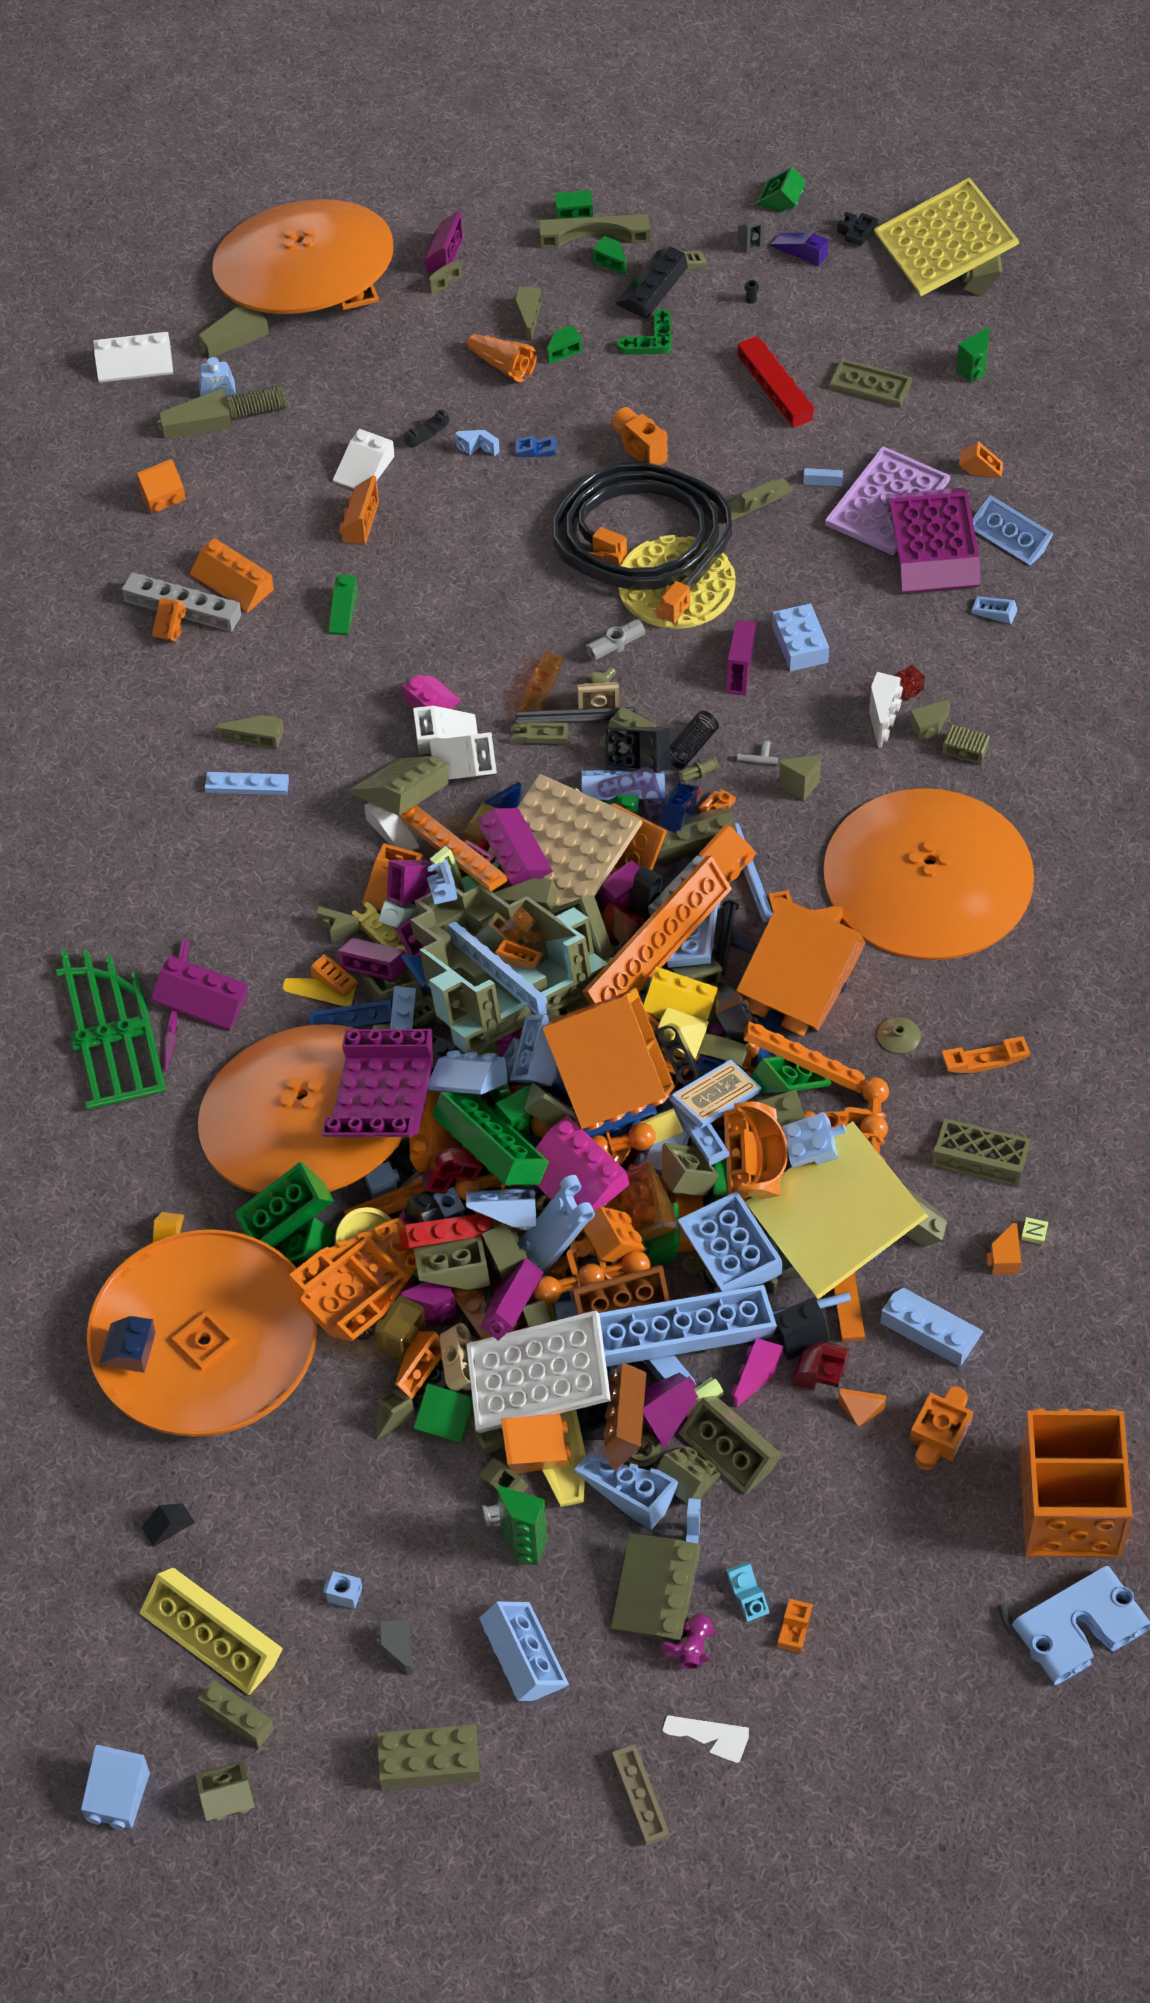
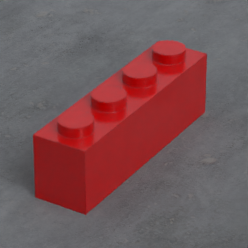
(443, 1231)

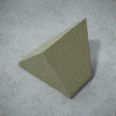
(392, 1412)

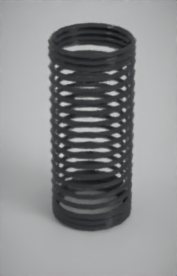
(697, 734)

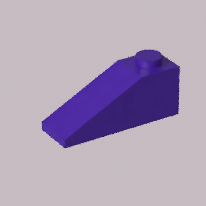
(803, 245)

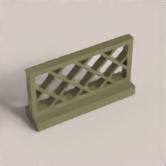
(977, 1164)

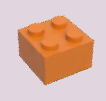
(612, 1234)

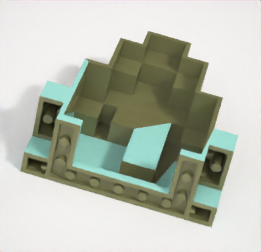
(471, 999)

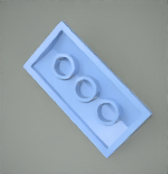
(1011, 530)

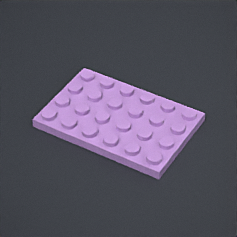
(864, 507)

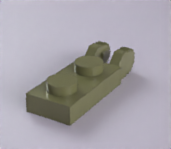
(539, 733)

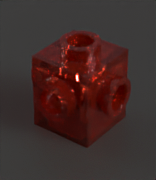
(911, 681)

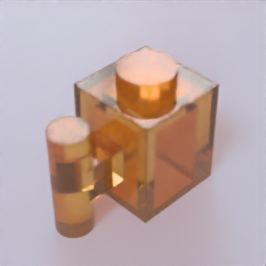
(519, 927)

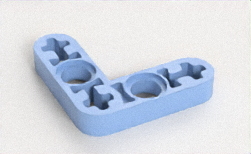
(693, 1520)

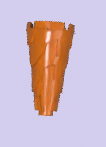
(507, 356)

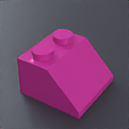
(428, 691)

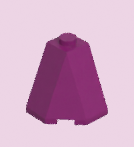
(667, 1405)

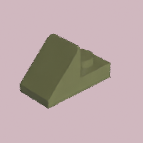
(341, 924)

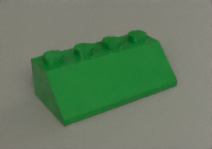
(278, 1208)
(523, 1524)

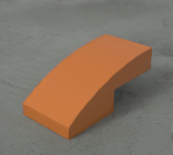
(794, 1626)

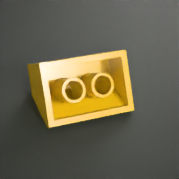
(678, 993)

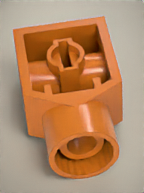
(640, 436)

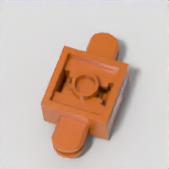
(941, 1427)

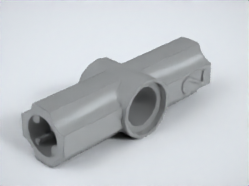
(615, 639)

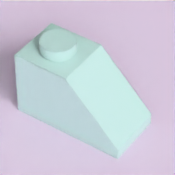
(395, 914)

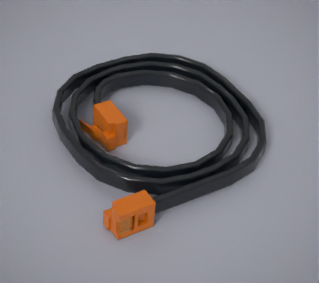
(611, 547)

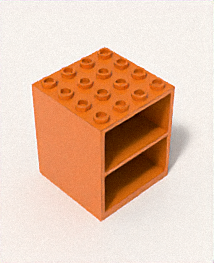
(609, 1059)
(1075, 1483)

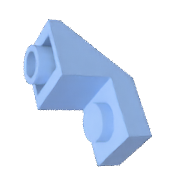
(472, 440)

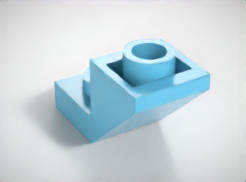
(747, 1593)

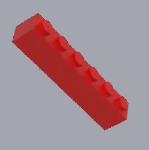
(775, 381)

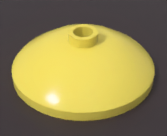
(359, 1221)

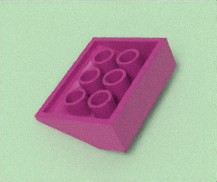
(576, 1153)

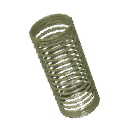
(280, 398)

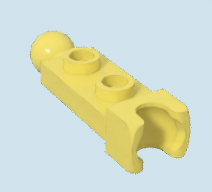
(378, 931)

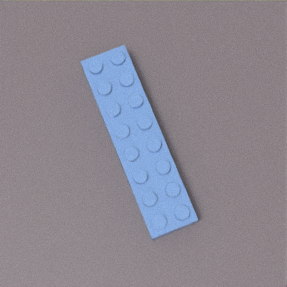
(686, 1325)

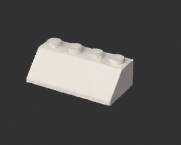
(133, 357)

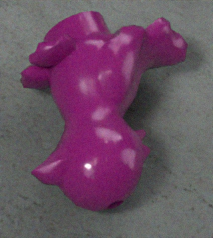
(691, 1647)

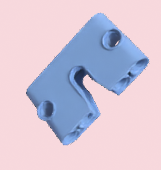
(1087, 1601)

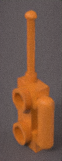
(722, 799)

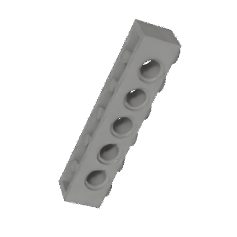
(199, 606)

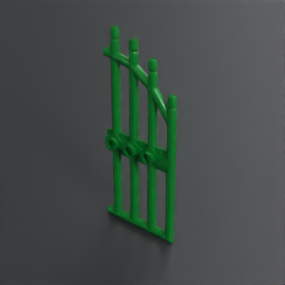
(104, 1033)

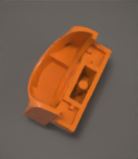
(754, 1154)

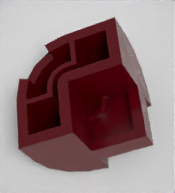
(449, 1166)
(821, 1364)

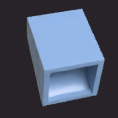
(114, 1787)

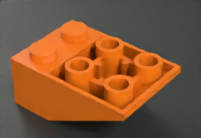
(377, 887)

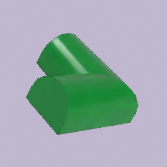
(719, 1188)

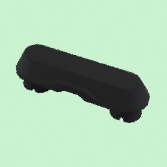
(427, 430)

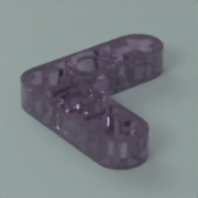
(644, 787)

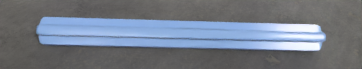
(756, 888)

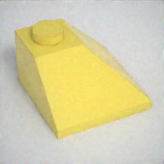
(691, 1027)

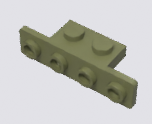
(759, 497)

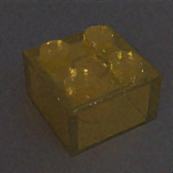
(400, 1327)

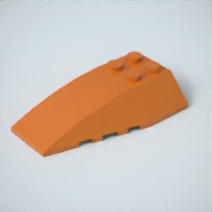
(354, 1280)

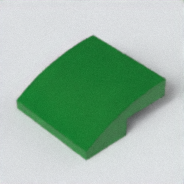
(444, 1413)

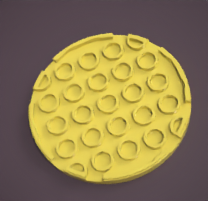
(707, 598)

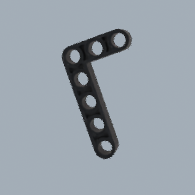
(649, 885)
(677, 1043)

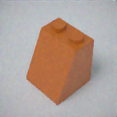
(536, 1442)

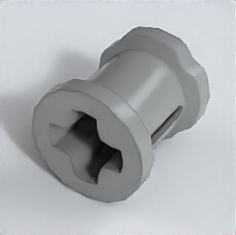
(490, 1514)

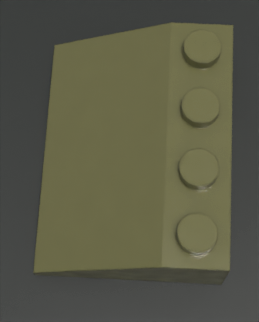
(404, 783)
(656, 1587)

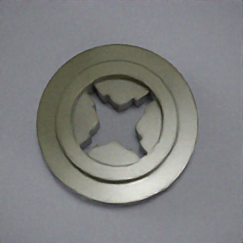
(652, 1451)

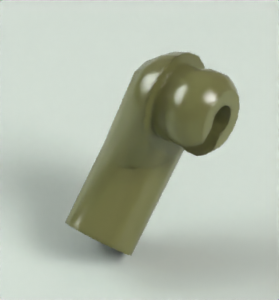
(599, 677)

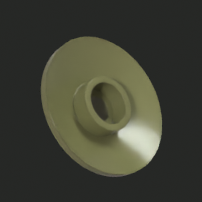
(898, 1042)

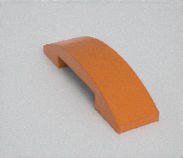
(986, 1058)

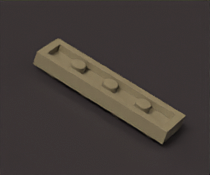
(640, 1794)

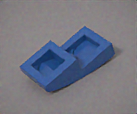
(531, 447)

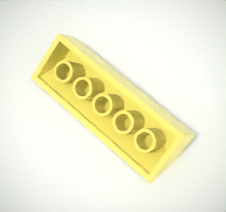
(210, 1630)

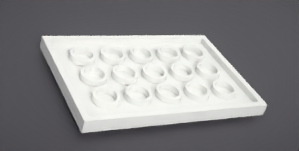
(538, 1371)

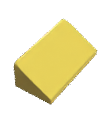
(665, 1125)

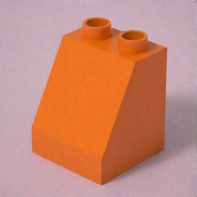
(800, 966)

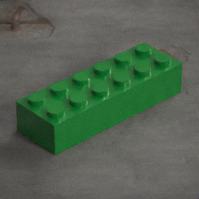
(490, 1138)

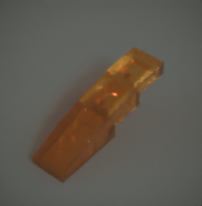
(541, 683)

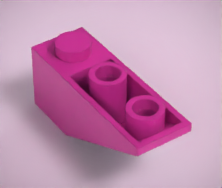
(760, 1368)

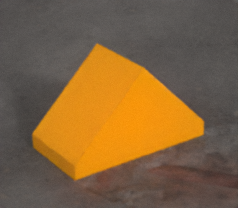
(167, 1225)

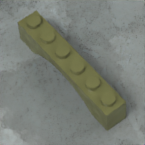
(626, 227)

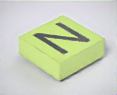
(1034, 1231)

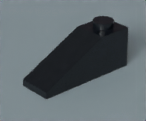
(423, 1208)

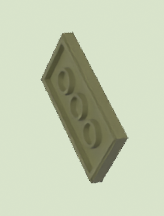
(870, 383)

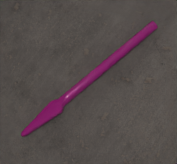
(170, 1038)

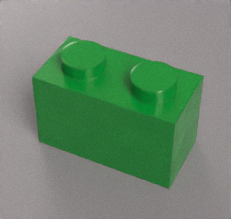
(574, 204)

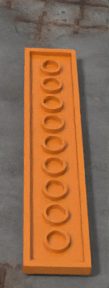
(661, 933)

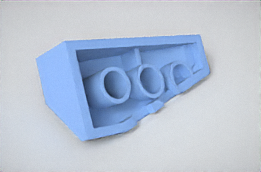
(636, 1491)

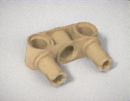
(455, 1357)

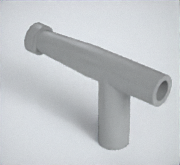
(762, 759)

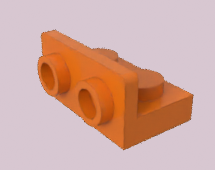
(168, 619)

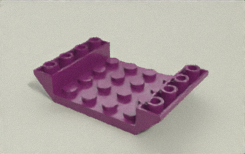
(935, 540)
(382, 1083)

